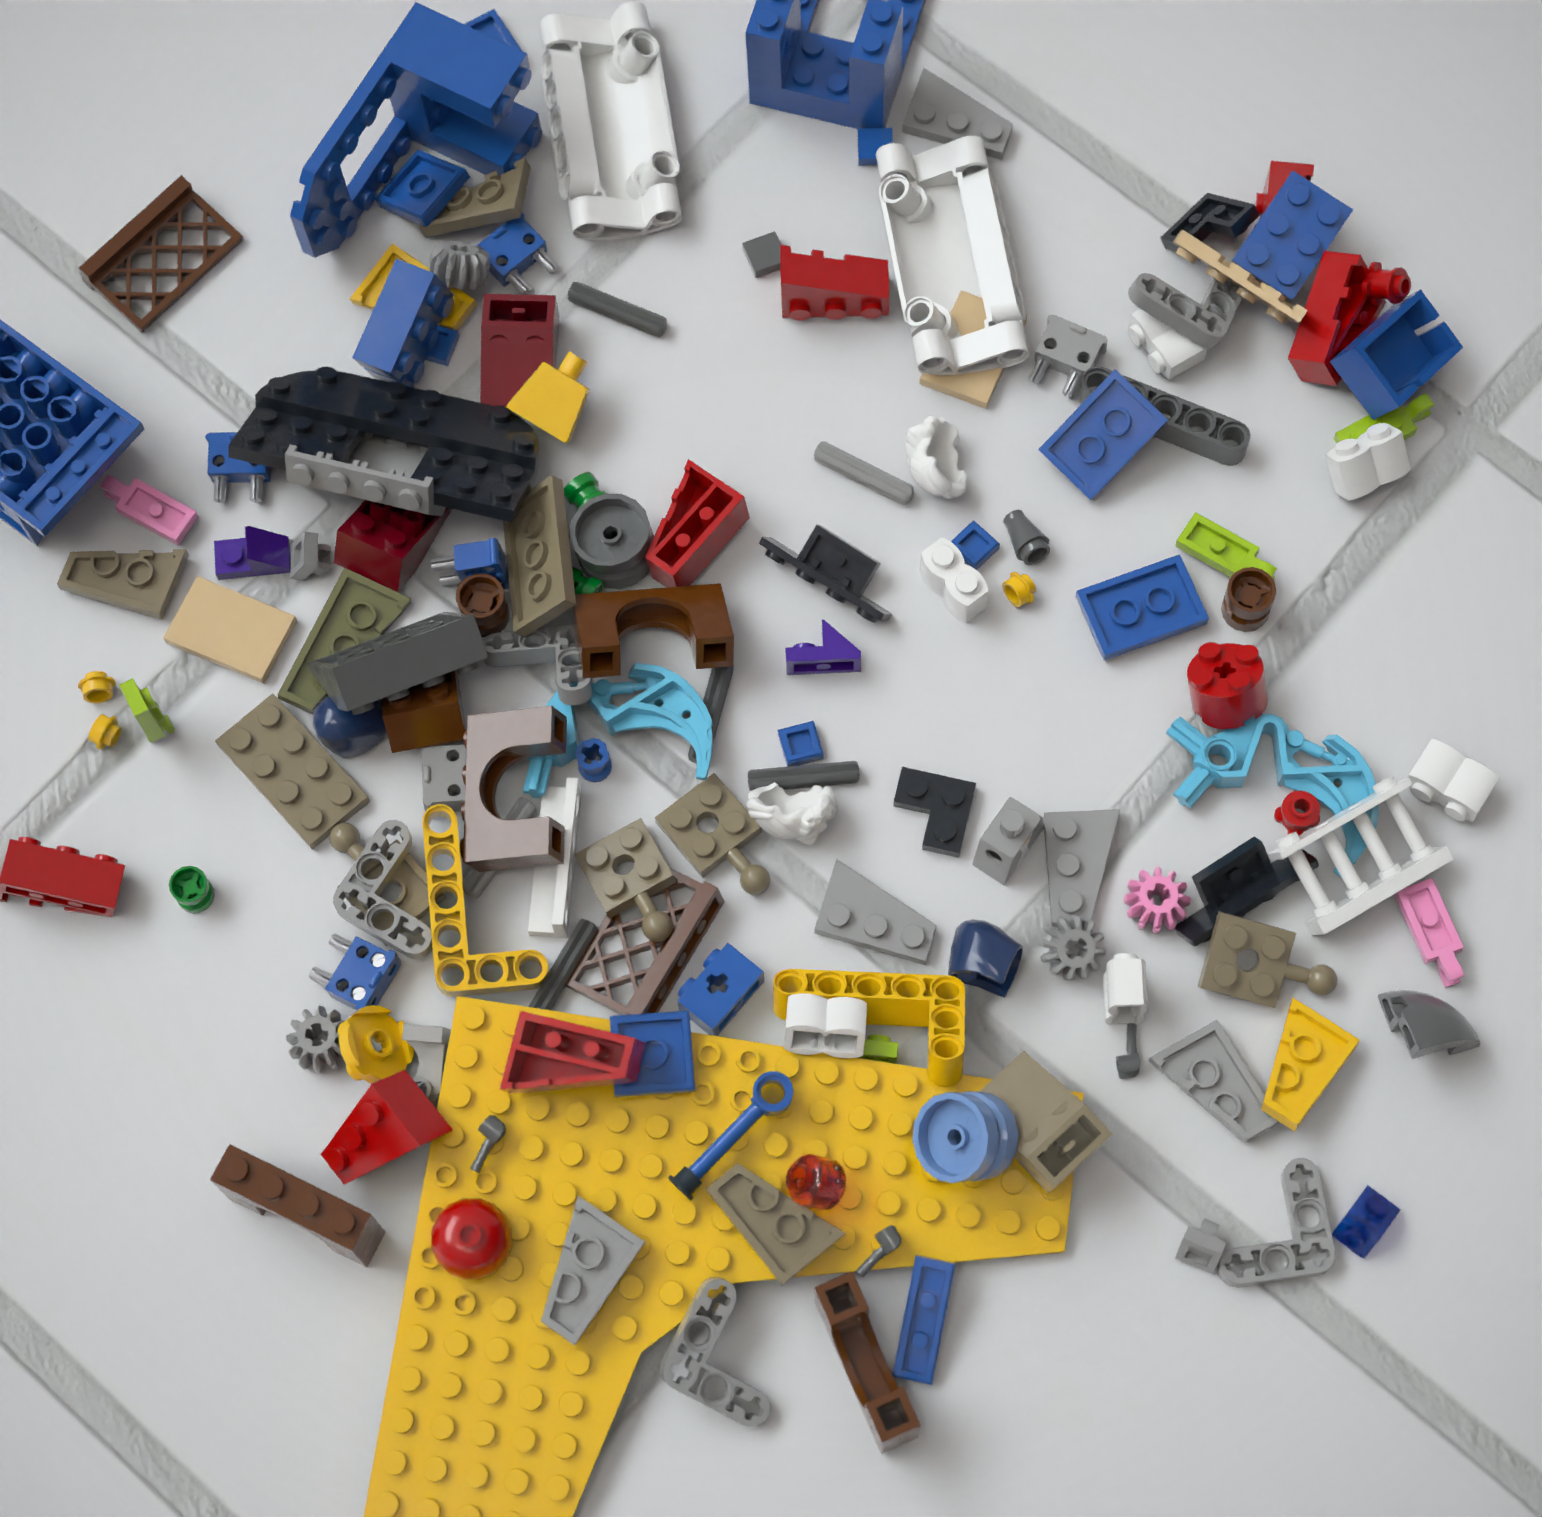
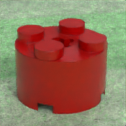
(1227, 684)

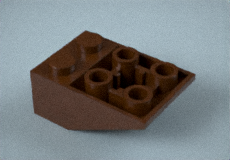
(425, 716)

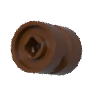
(1248, 599)
(486, 600)

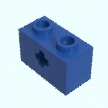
(716, 1010)

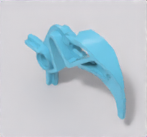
(641, 712)
(1238, 748)

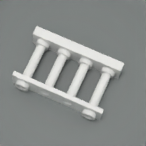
(1392, 875)

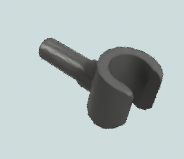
(1129, 1064)
(494, 1131)
(889, 1240)

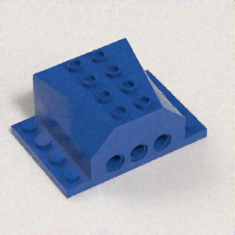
(52, 436)

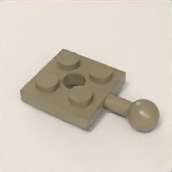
(710, 849)
(409, 876)
(624, 891)
(1265, 979)

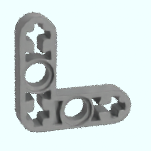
(1208, 323)
(511, 649)
(370, 890)
(1302, 1236)
(701, 1371)

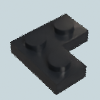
(1211, 215)
(945, 801)

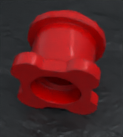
(1386, 284)
(1294, 820)

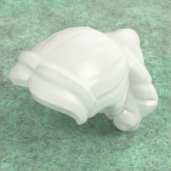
(934, 457)
(792, 816)

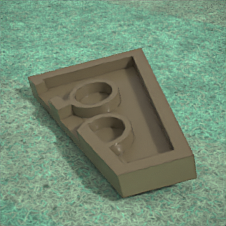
(490, 202)
(126, 580)
(771, 1223)

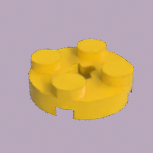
(357, 1050)

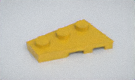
(371, 287)
(1305, 1064)

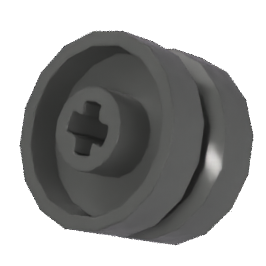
(612, 539)

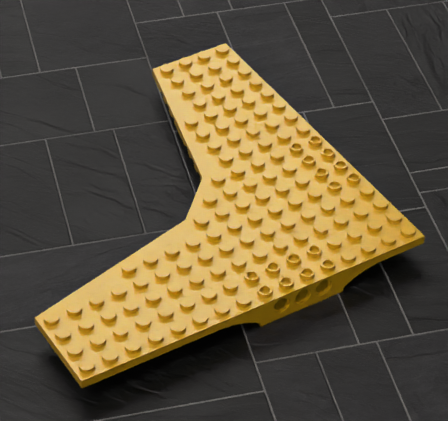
(509, 1415)

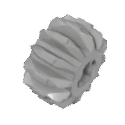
(460, 264)
(1070, 962)
(308, 1030)

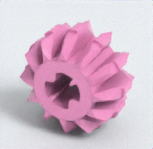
(1171, 894)

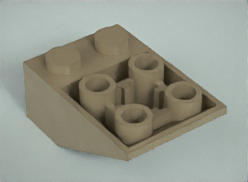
(1051, 1122)

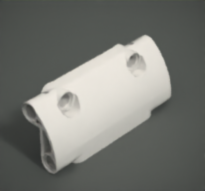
(610, 123)
(951, 244)

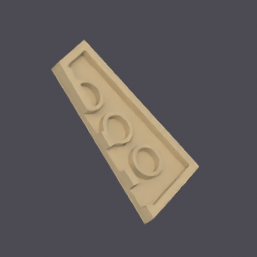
(1249, 289)

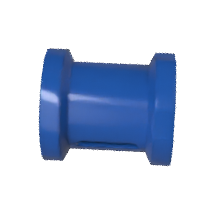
(590, 750)

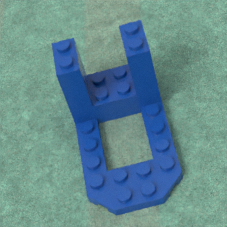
(827, 75)
(446, 92)

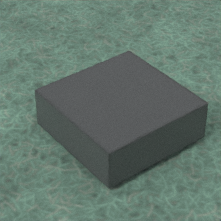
(763, 254)

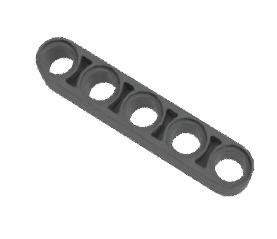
(1183, 417)

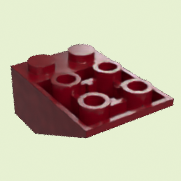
(515, 340)
(386, 542)

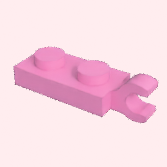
(150, 508)
(1432, 928)

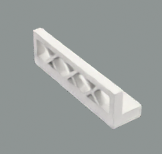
(554, 883)

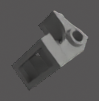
(431, 1047)

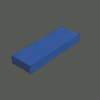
(923, 1319)

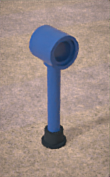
(689, 1178)

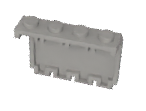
(375, 472)

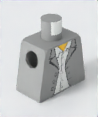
(1009, 836)

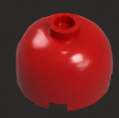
(471, 1239)

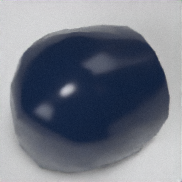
(348, 733)
(984, 956)

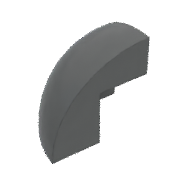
(1427, 1023)

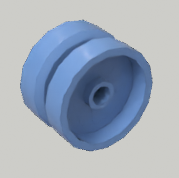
(965, 1136)

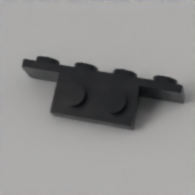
(835, 565)
(1237, 886)

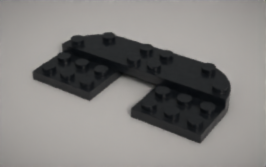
(476, 453)

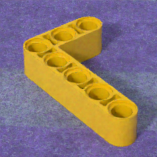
(454, 919)
(894, 1001)

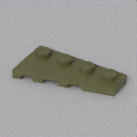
(352, 614)

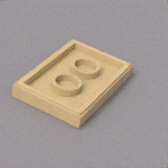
(973, 386)
(230, 629)

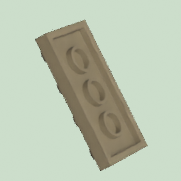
(539, 558)
(292, 771)

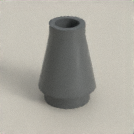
(1027, 540)

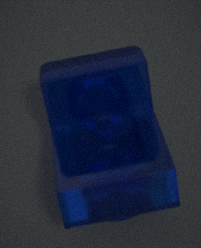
(1365, 1222)

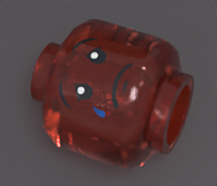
(816, 1182)

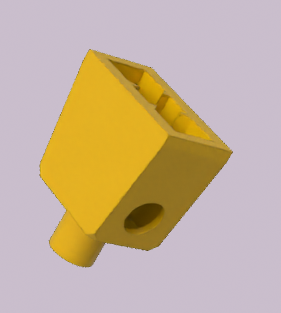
(553, 397)

